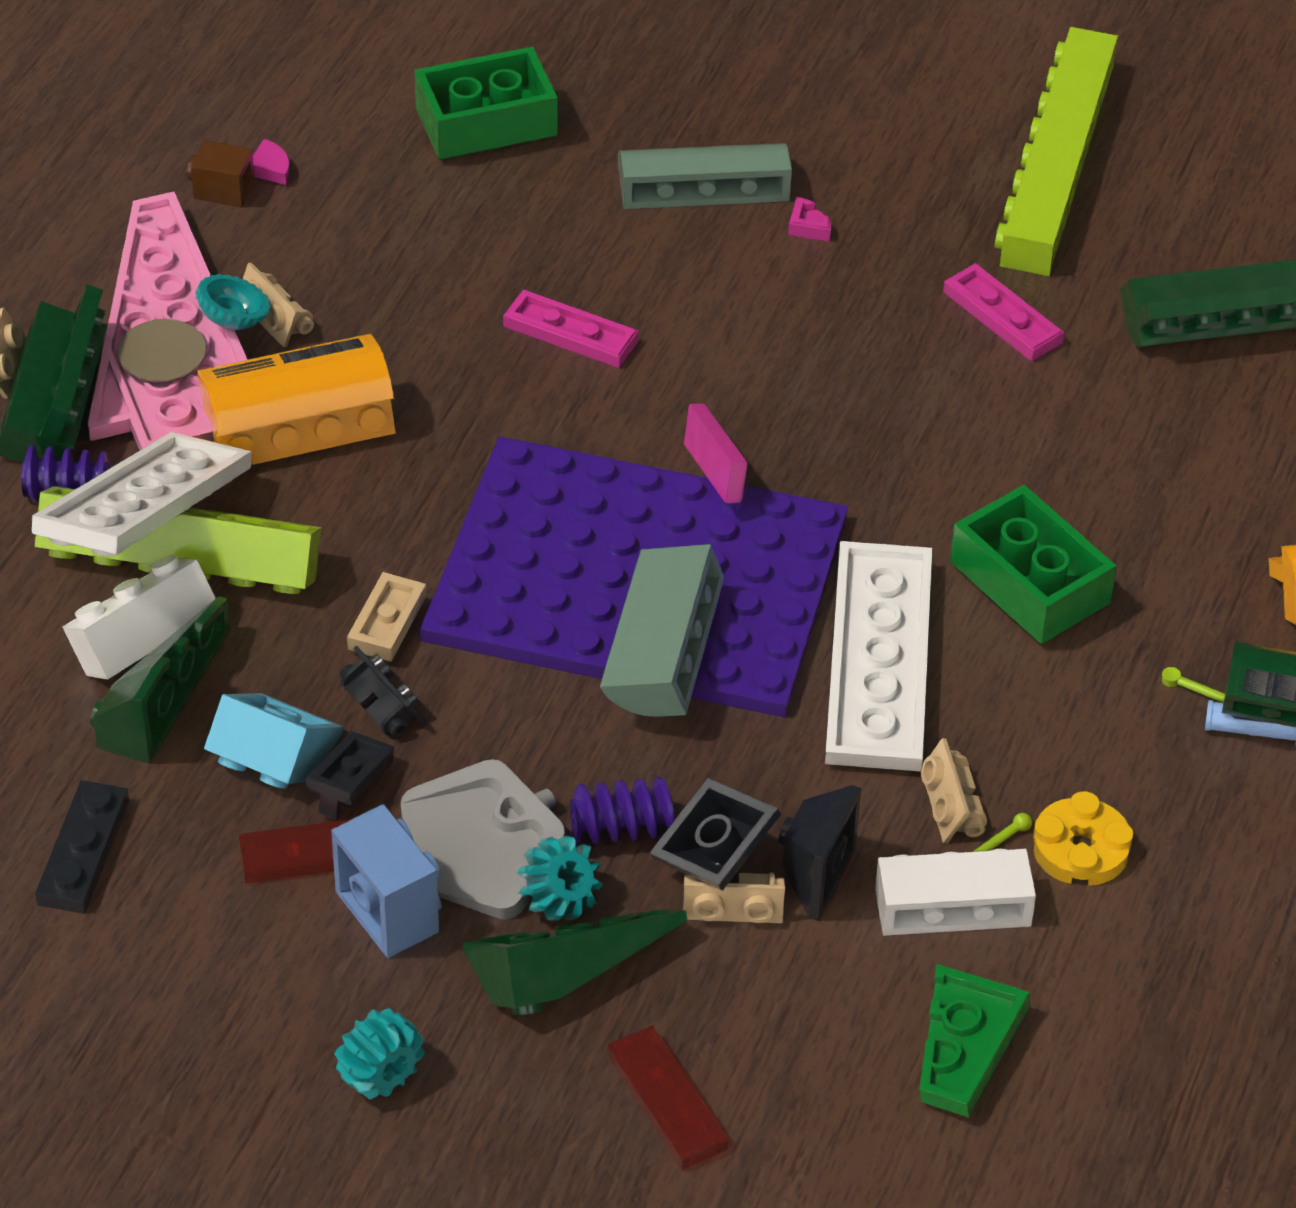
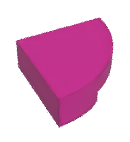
(271, 163)
(808, 221)

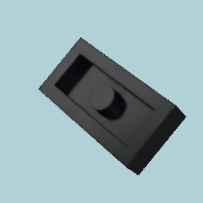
(348, 772)

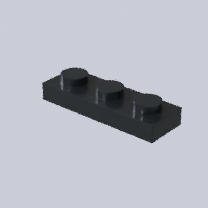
(82, 847)

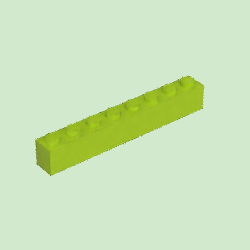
(1057, 152)

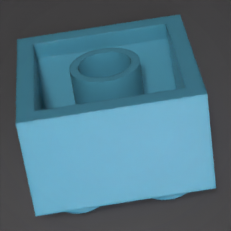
(270, 738)

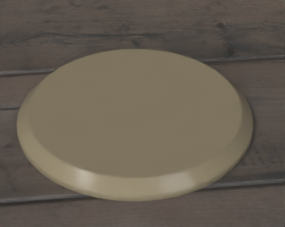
(161, 350)

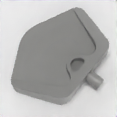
(477, 832)

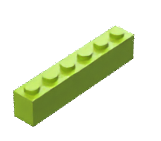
(221, 542)

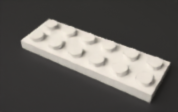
(140, 493)
(879, 657)

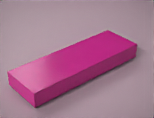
(1003, 312)
(571, 328)
(715, 453)

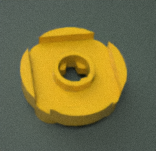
(1084, 817)

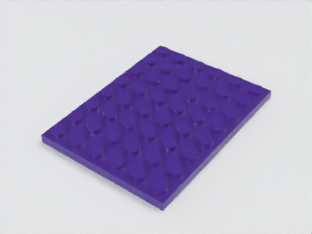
(558, 544)

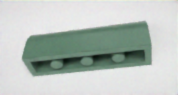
(704, 175)
(663, 630)

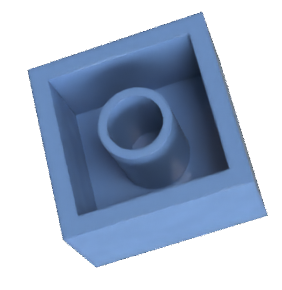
(386, 880)

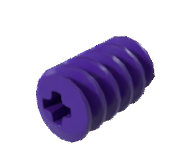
(48, 472)
(621, 810)

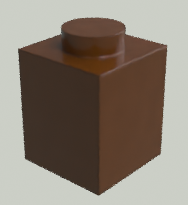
(221, 173)

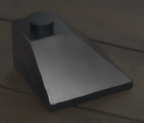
(715, 833)
(820, 845)

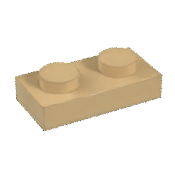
(387, 616)

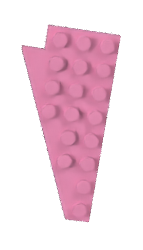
(157, 282)

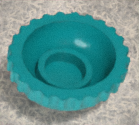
(232, 302)

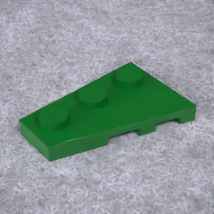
(967, 1037)

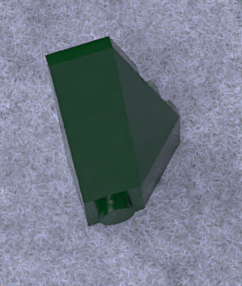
(154, 692)
(538, 968)

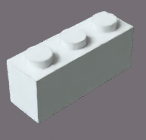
(138, 616)
(955, 892)

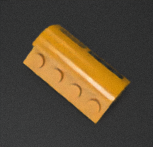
(300, 399)

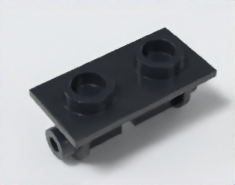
(394, 705)

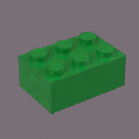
(486, 102)
(1032, 564)

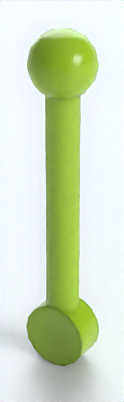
(1172, 677)
(1021, 822)

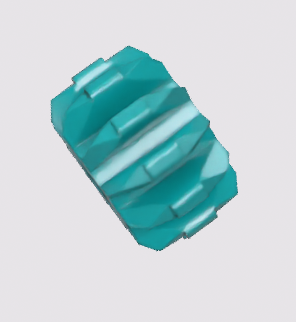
(559, 878)
(379, 1053)

